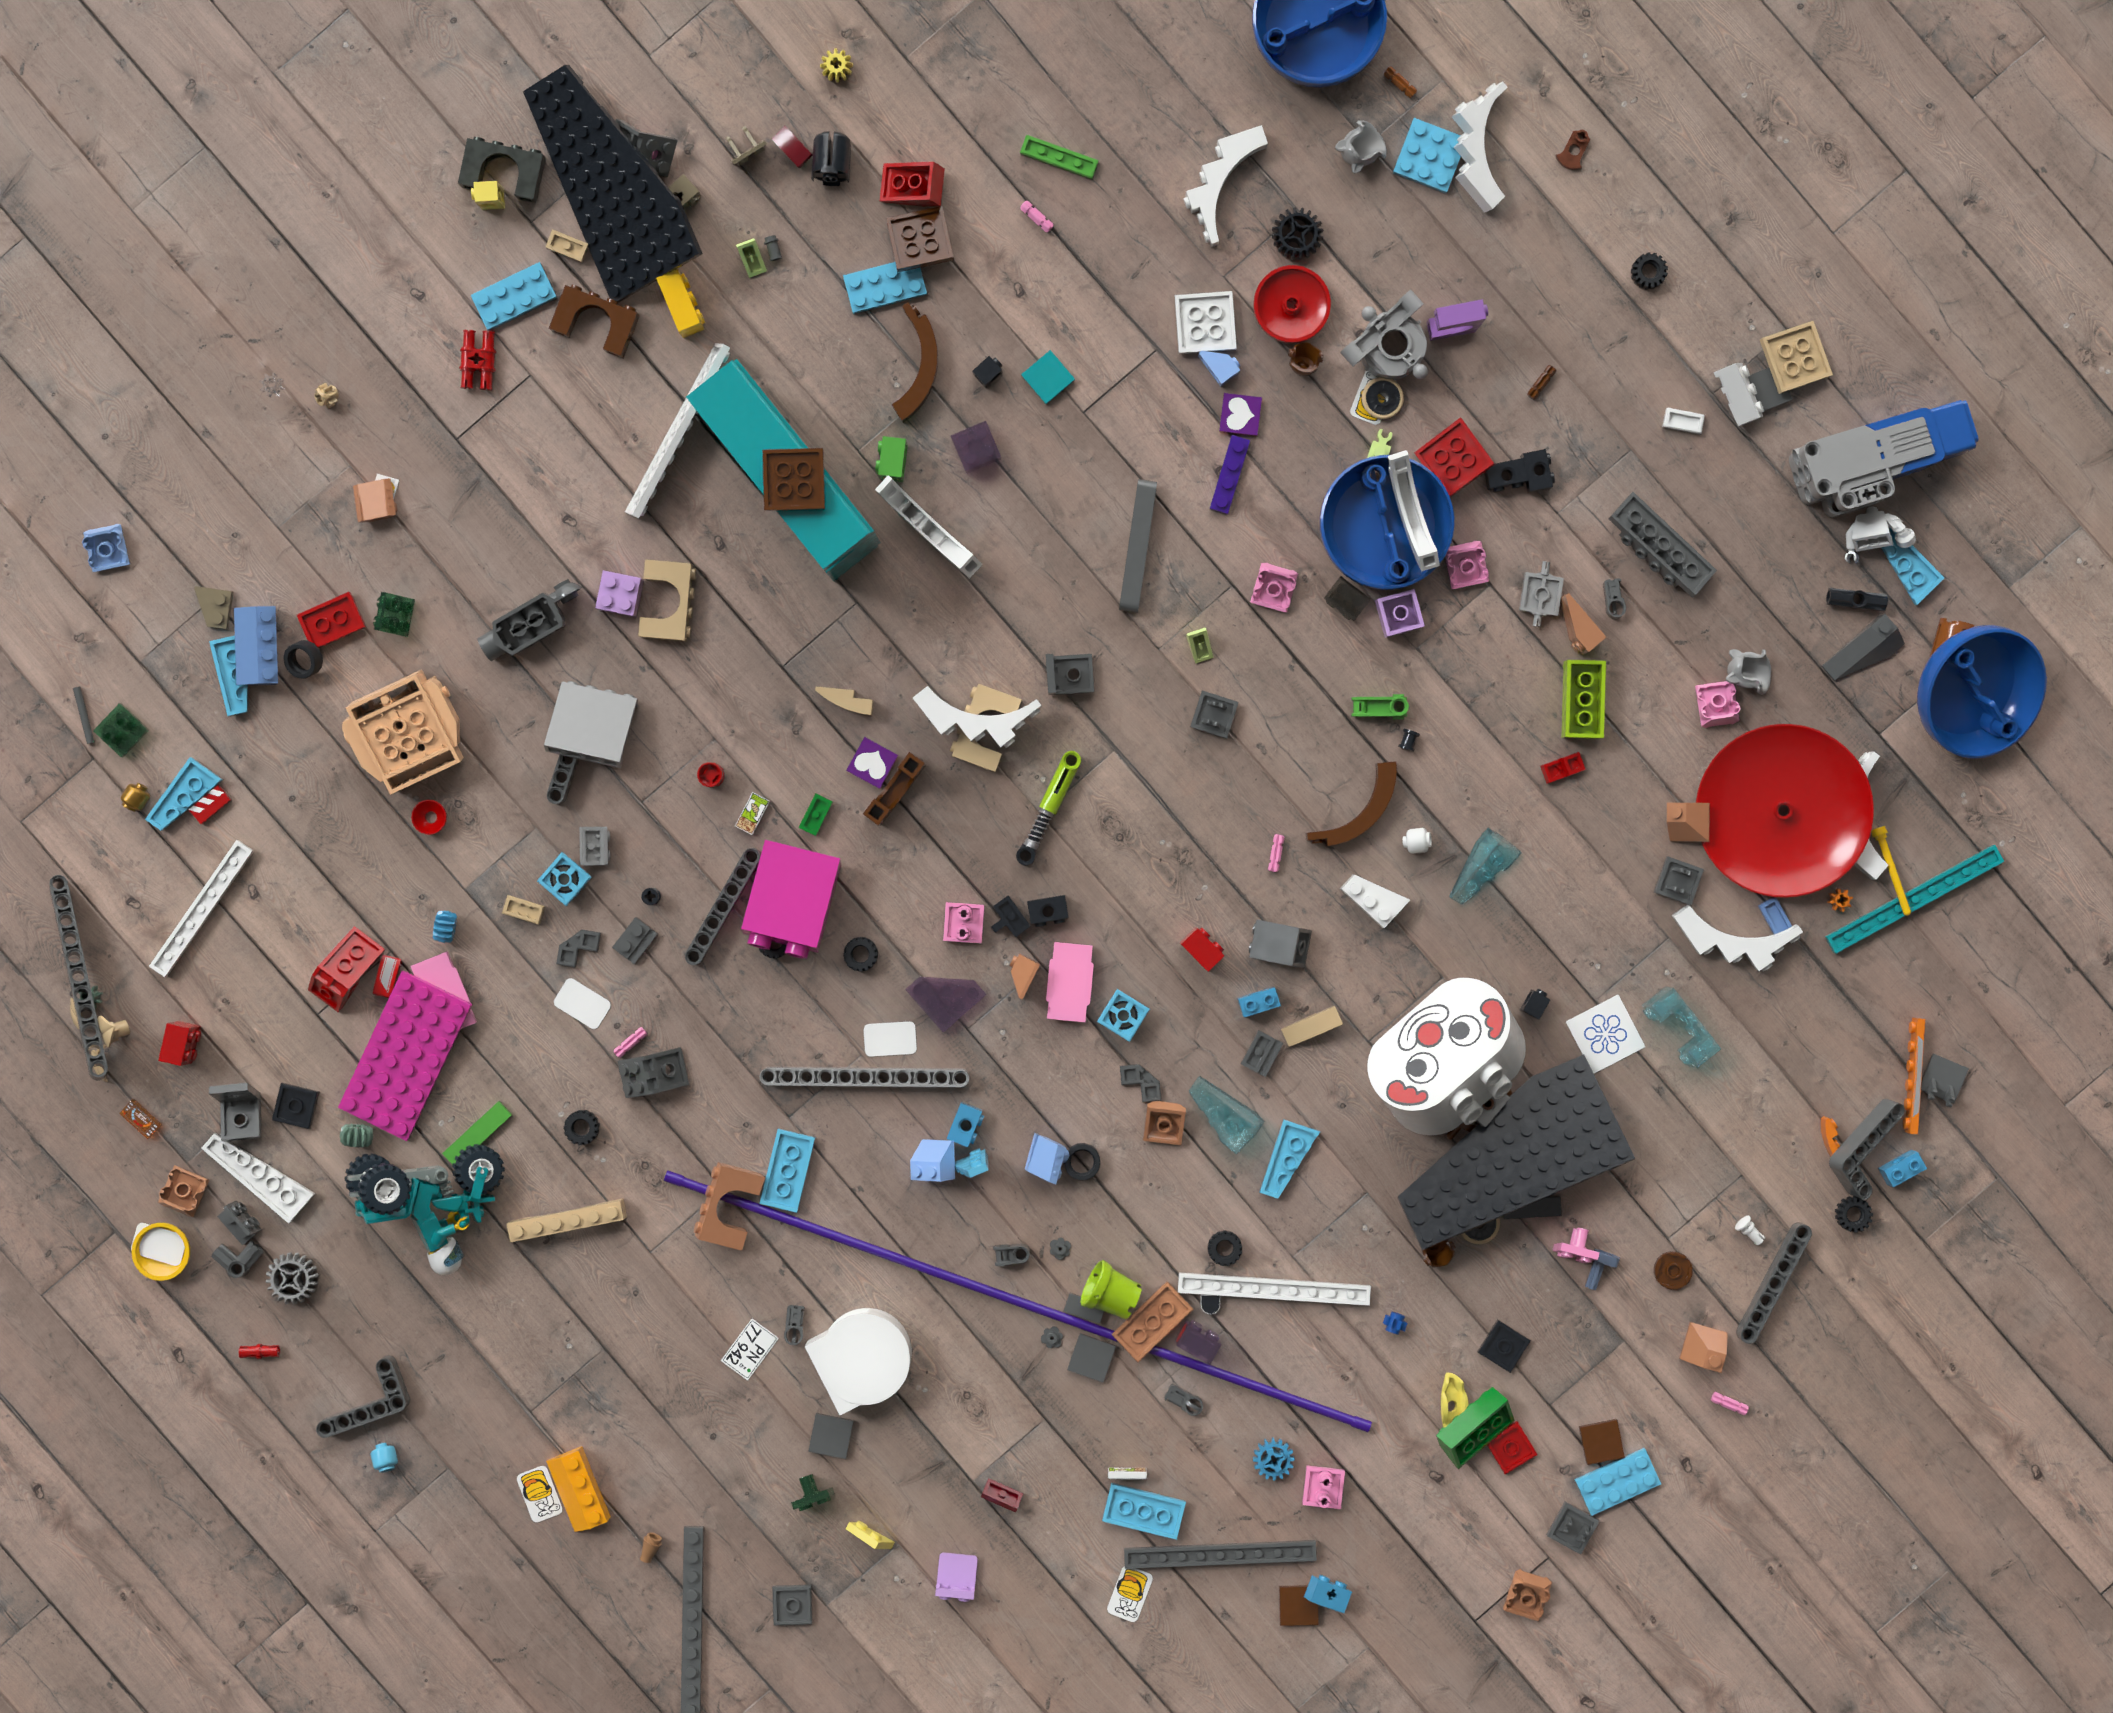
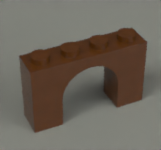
(575, 302)
(902, 780)

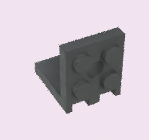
(648, 143)
(1058, 678)
(652, 1074)
(234, 1102)

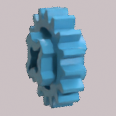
(1279, 1455)

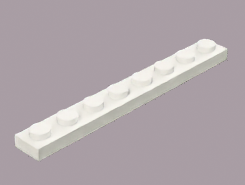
(201, 908)

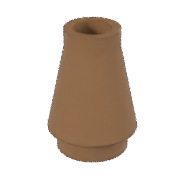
(650, 1546)

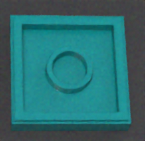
(1048, 377)

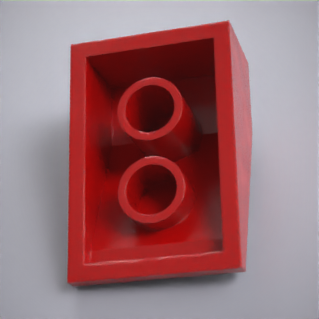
(912, 183)

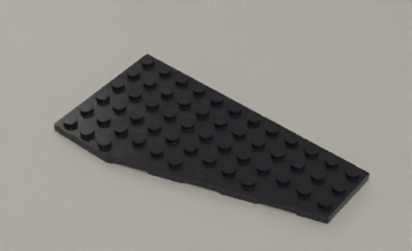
(615, 193)
(1538, 1144)

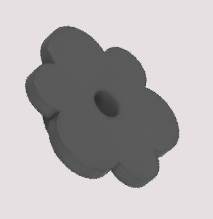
(1055, 1244)
(1053, 1331)

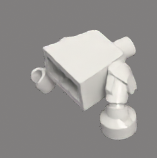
(1873, 531)

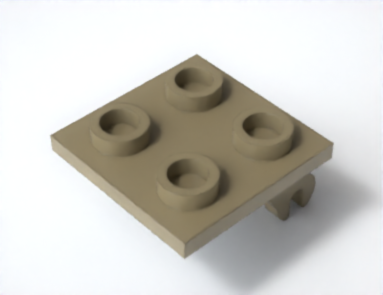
(756, 149)

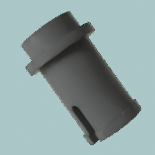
(773, 248)

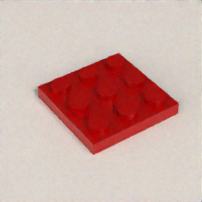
(1455, 457)

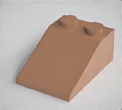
(1580, 627)

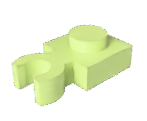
(1380, 447)

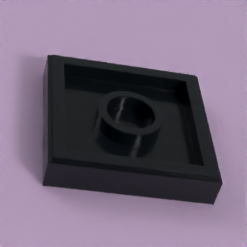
(295, 1105)
(1503, 1346)

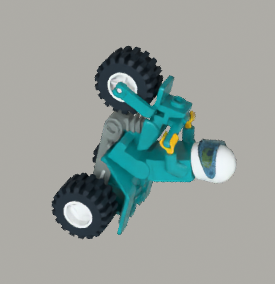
(394, 1194)

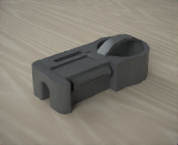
(1613, 595)
(794, 1320)
(1181, 1398)

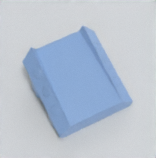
(105, 547)
(1046, 1158)

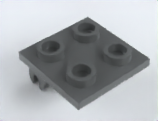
(1943, 1079)

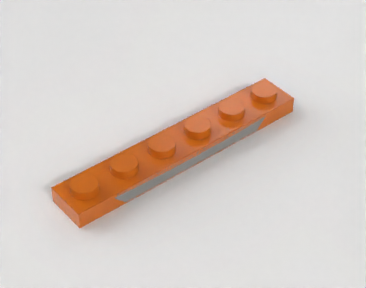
(1913, 1083)

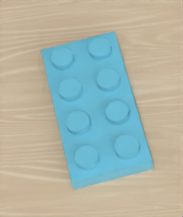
(883, 287)
(513, 296)
(787, 1170)
(1617, 1481)
(1144, 1511)

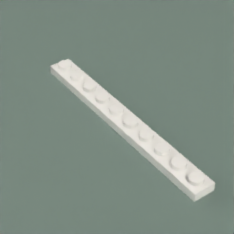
(1274, 1289)

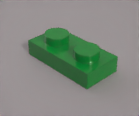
(815, 814)

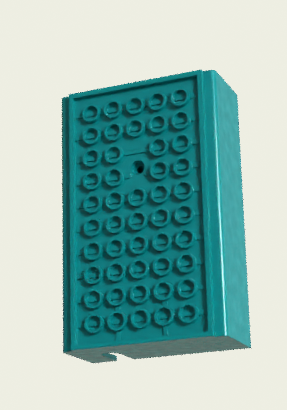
(751, 423)

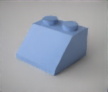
(933, 1161)

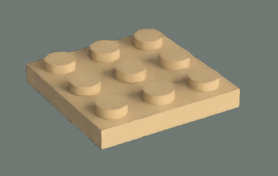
(1796, 357)

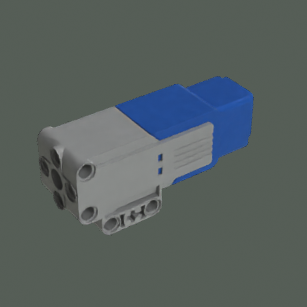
(1862, 459)

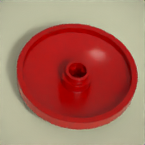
(1292, 304)

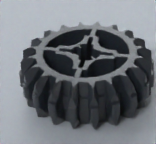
(1312, 226)

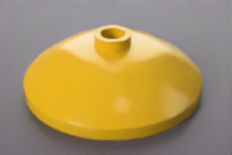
(155, 1269)

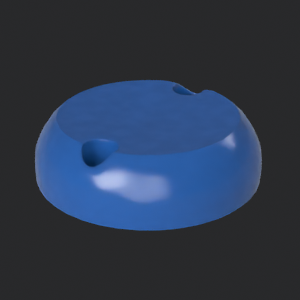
(1319, 39)
(1365, 528)
(1981, 691)

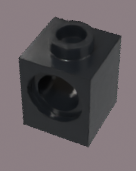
(988, 371)
(1535, 1003)

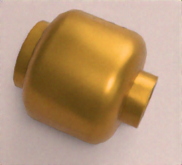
(135, 797)

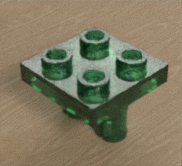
(394, 614)
(121, 730)
(811, 1494)

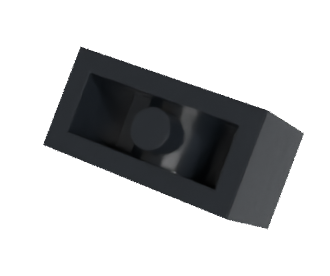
(1516, 470)
(1536, 482)
(1036, 907)

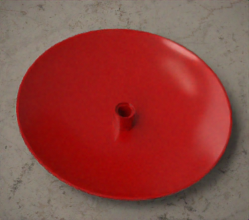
(1825, 820)

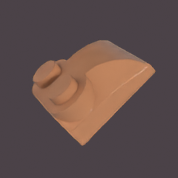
(1164, 1123)

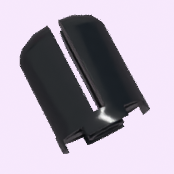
(841, 157)

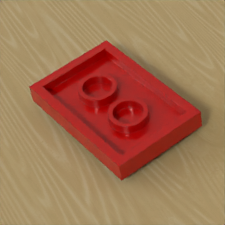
(331, 620)

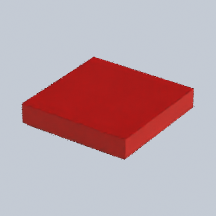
(1511, 1448)

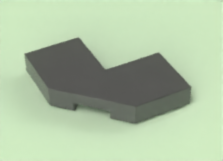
(569, 949)
(1138, 1075)

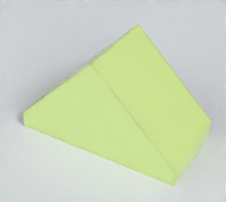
(751, 257)
(1200, 645)

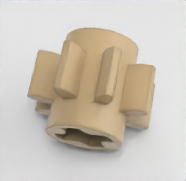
(326, 395)

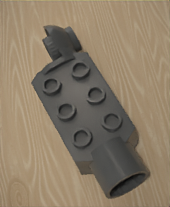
(528, 622)

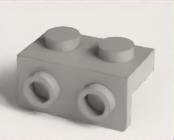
(594, 845)

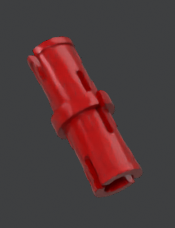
(259, 1351)

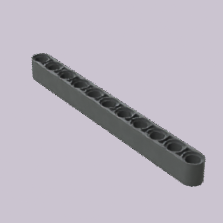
(78, 986)

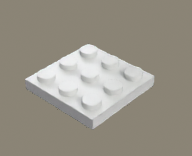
(1205, 322)

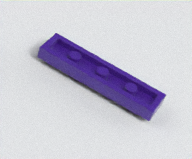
(1229, 474)

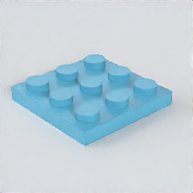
(1428, 156)

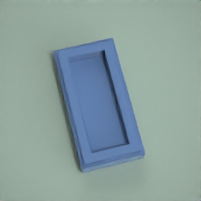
(1774, 915)

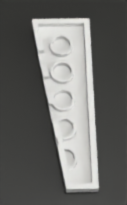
(268, 1184)

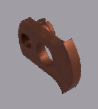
(1573, 161)

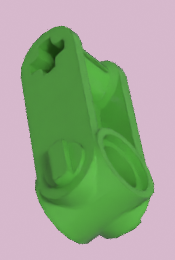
(1379, 706)

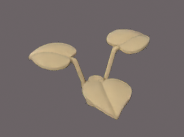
(109, 1030)

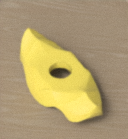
(1452, 1391)

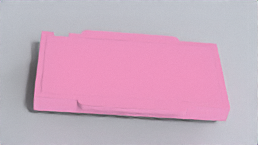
(442, 973)
(1069, 982)

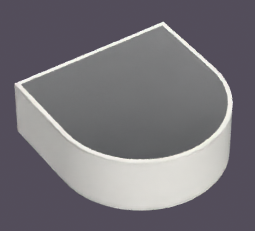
(1210, 1303)

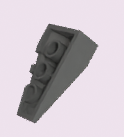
(1869, 646)

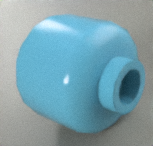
(384, 1457)

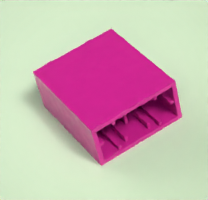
(790, 898)

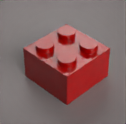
(1202, 949)
(179, 1043)

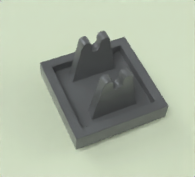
(1214, 714)
(1678, 880)
(1572, 1527)

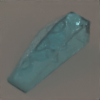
(1486, 859)
(1230, 1118)

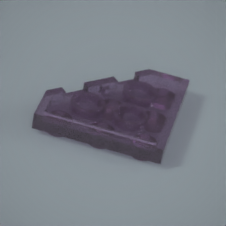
(945, 998)

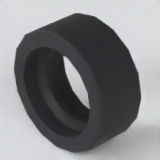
(292, 665)
(1096, 1158)

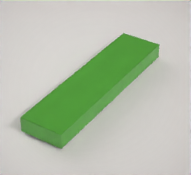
(1059, 157)
(479, 1131)

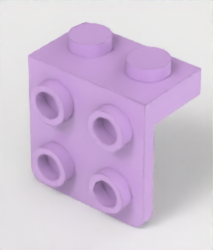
(956, 1576)

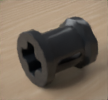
(1408, 740)
(648, 901)

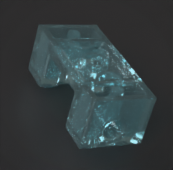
(1697, 1049)

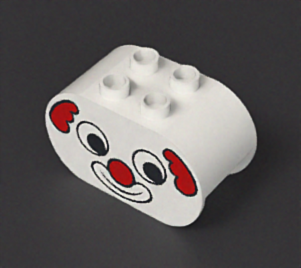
(1448, 1057)

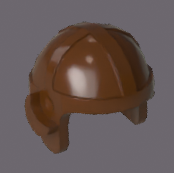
(1305, 358)
(1440, 1254)

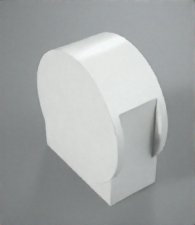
(861, 1358)

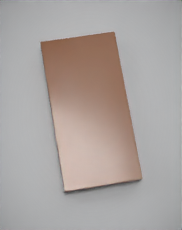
(1152, 1321)

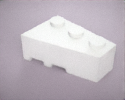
(1740, 393)
(1374, 900)

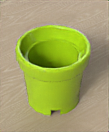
(1110, 1291)

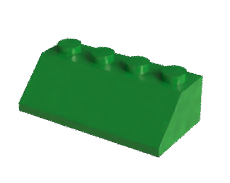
(1475, 1427)

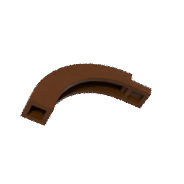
(925, 379)
(1379, 800)

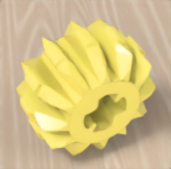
(844, 65)

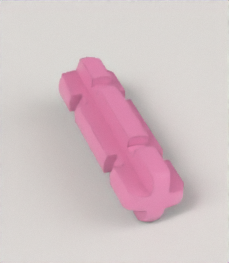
(1036, 216)
(1276, 853)
(630, 1042)
(1729, 1403)

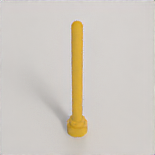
(1880, 835)

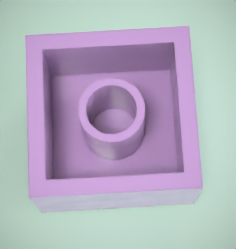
(619, 594)
(1399, 613)

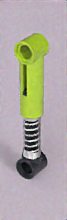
(1049, 806)

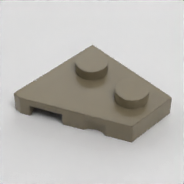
(215, 606)

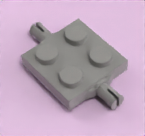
(1541, 594)

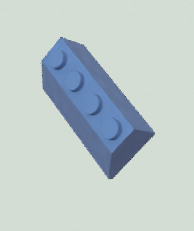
(256, 645)

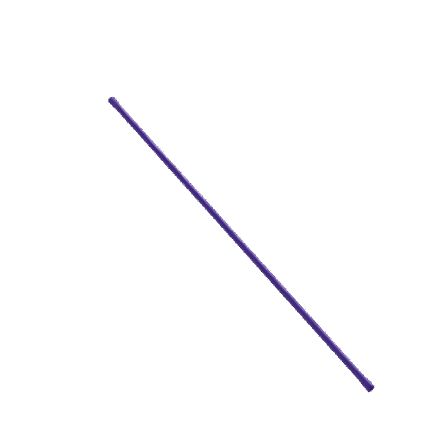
(1354, 1421)

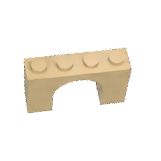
(675, 626)
(983, 700)

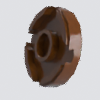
(1673, 1270)

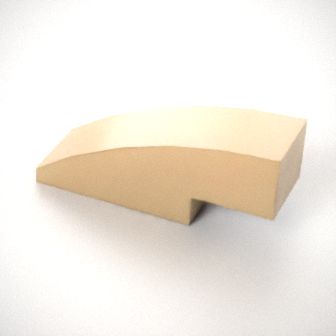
(846, 699)
(1312, 1026)

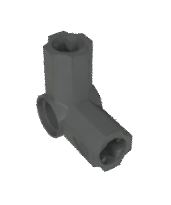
(246, 1259)

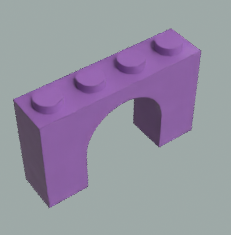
(1457, 319)

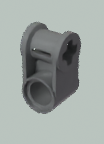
(1009, 1254)

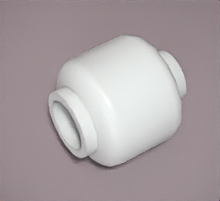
(1417, 840)

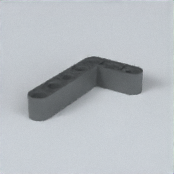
(564, 787)
(1860, 1143)
(371, 1407)

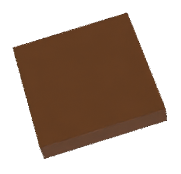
(1601, 1441)
(1296, 1608)

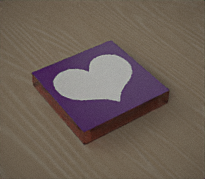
(1240, 414)
(872, 762)

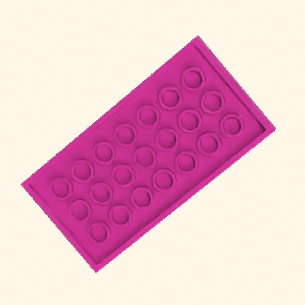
(405, 1055)

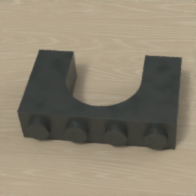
(481, 153)

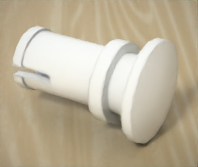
(1747, 1228)

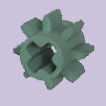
(95, 994)

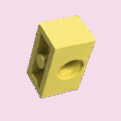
(488, 195)

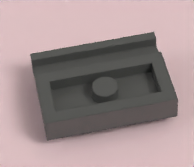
(635, 940)
(1261, 1053)

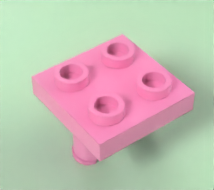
(963, 922)
(1576, 1247)
(1323, 1487)

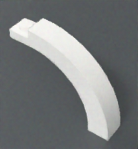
(1411, 512)

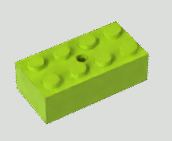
(1588, 680)

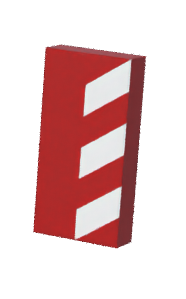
(210, 804)

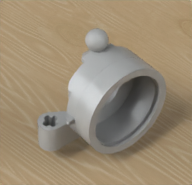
(1369, 346)

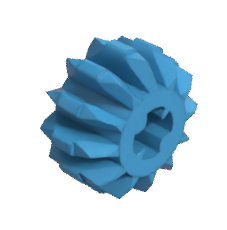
(444, 926)

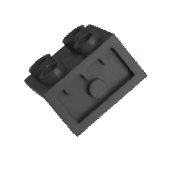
(239, 1222)

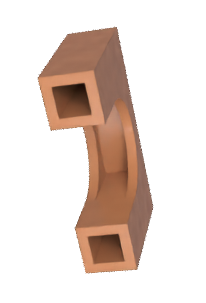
(725, 1179)

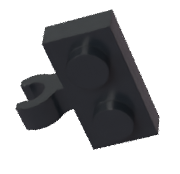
(1010, 917)

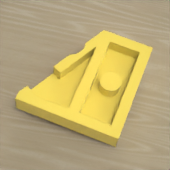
(869, 1536)

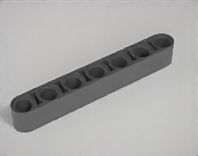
(1137, 546)
(716, 913)
(1773, 1292)

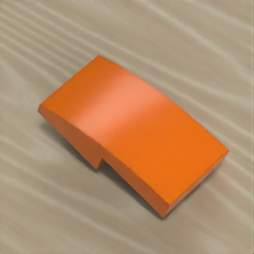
(1828, 1131)

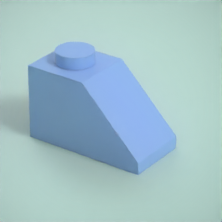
(1220, 366)

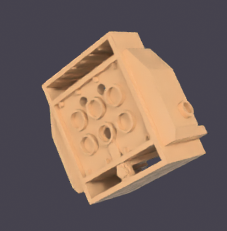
(426, 720)

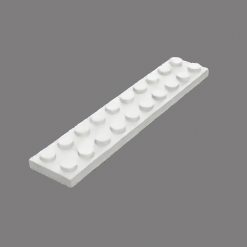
(674, 436)

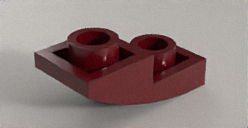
(792, 146)

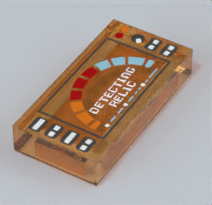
(140, 1118)

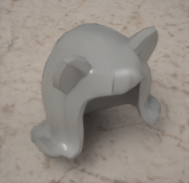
(1362, 146)
(1749, 670)

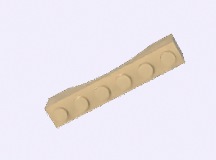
(566, 1221)

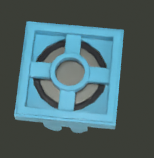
(564, 878)
(1123, 1015)

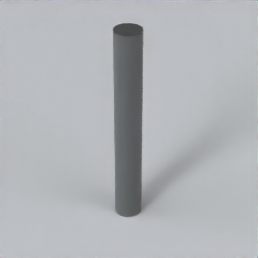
(83, 715)

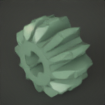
(356, 1135)

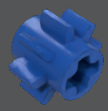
(1395, 1322)

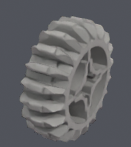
(297, 1283)

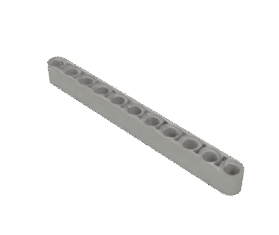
(855, 1076)

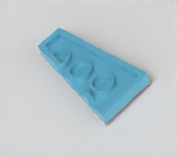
(1913, 570)
(234, 695)
(183, 792)
(1289, 1150)
(973, 1164)

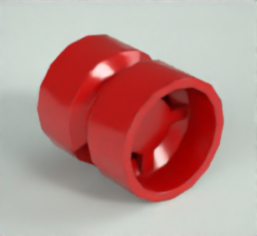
(710, 774)

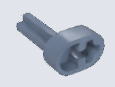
(1596, 1270)

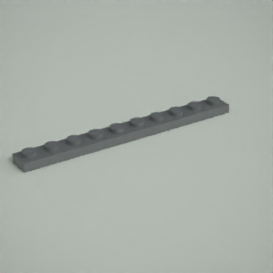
(1220, 1554)
(692, 1619)

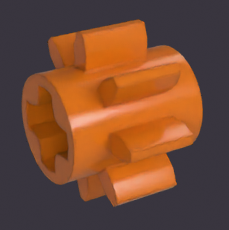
(1845, 903)

